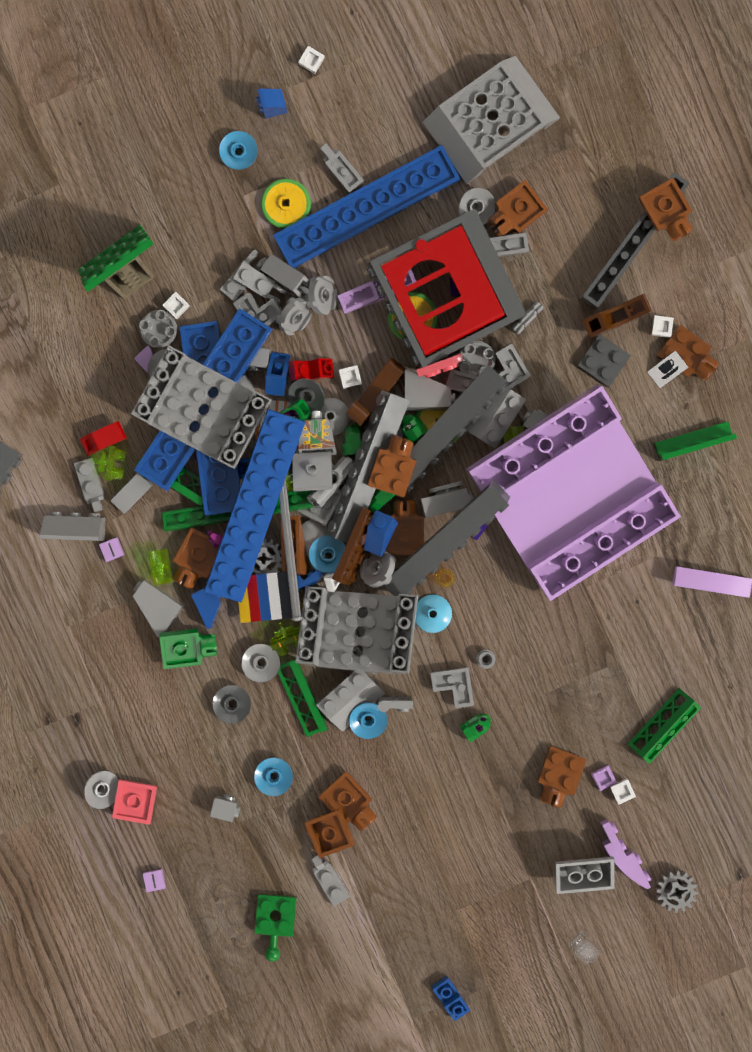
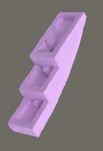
(366, 294)
(712, 582)

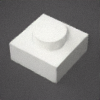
(311, 59)
(176, 305)
(662, 326)
(350, 377)
(331, 584)
(622, 791)

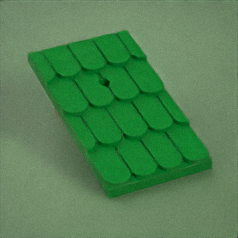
(120, 264)

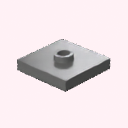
(312, 471)

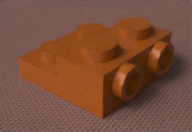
(329, 833)

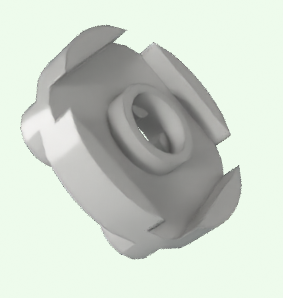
(322, 295)
(294, 316)
(384, 573)

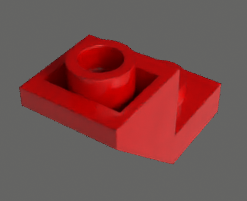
(312, 369)
(103, 438)

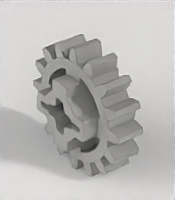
(276, 558)
(684, 888)

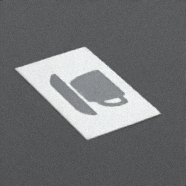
(667, 369)

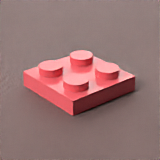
(445, 364)
(134, 801)

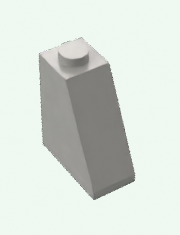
(286, 277)
(426, 393)
(156, 606)

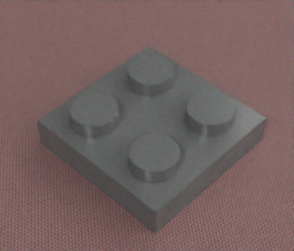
(603, 360)

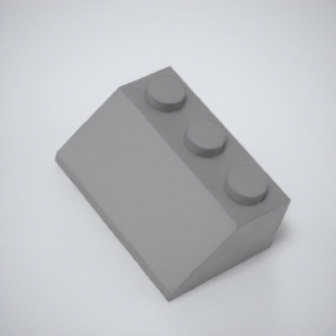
(497, 418)
(73, 527)
(349, 693)
(583, 875)

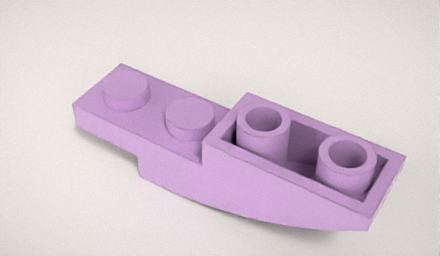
(626, 861)

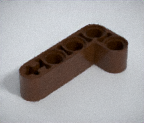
(385, 380)

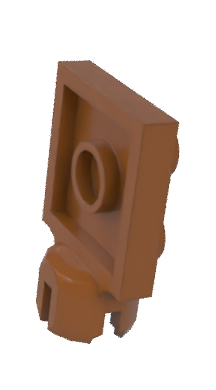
(668, 209)
(517, 210)
(692, 351)
(393, 467)
(409, 530)
(194, 558)
(559, 776)
(352, 799)

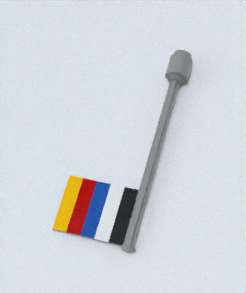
(274, 594)

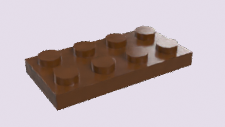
(354, 551)

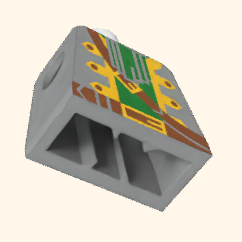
(317, 435)

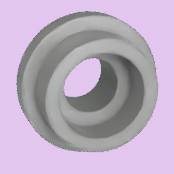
(490, 663)

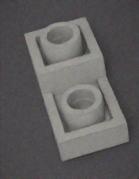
(131, 492)

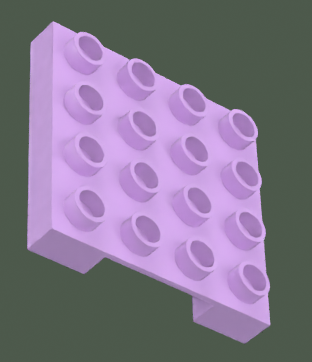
(574, 492)

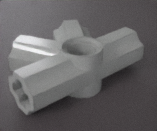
(339, 475)

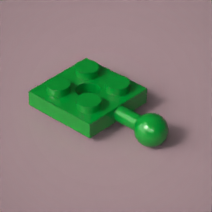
(266, 925)

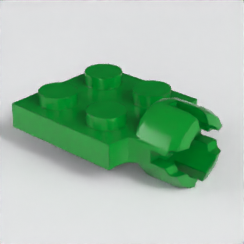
(186, 648)

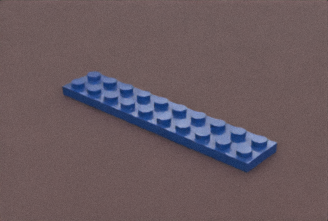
(366, 207)
(229, 358)
(218, 481)
(254, 505)

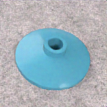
(443, 616)

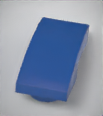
(312, 578)
(451, 998)

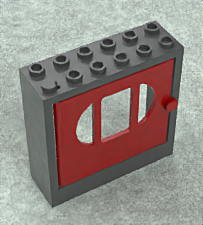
(470, 278)

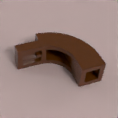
(617, 316)

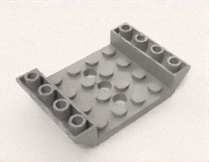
(467, 132)
(174, 400)
(331, 628)

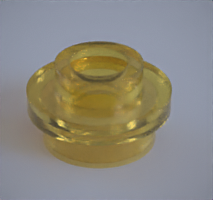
(451, 578)

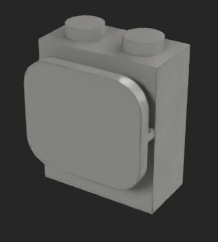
(446, 499)

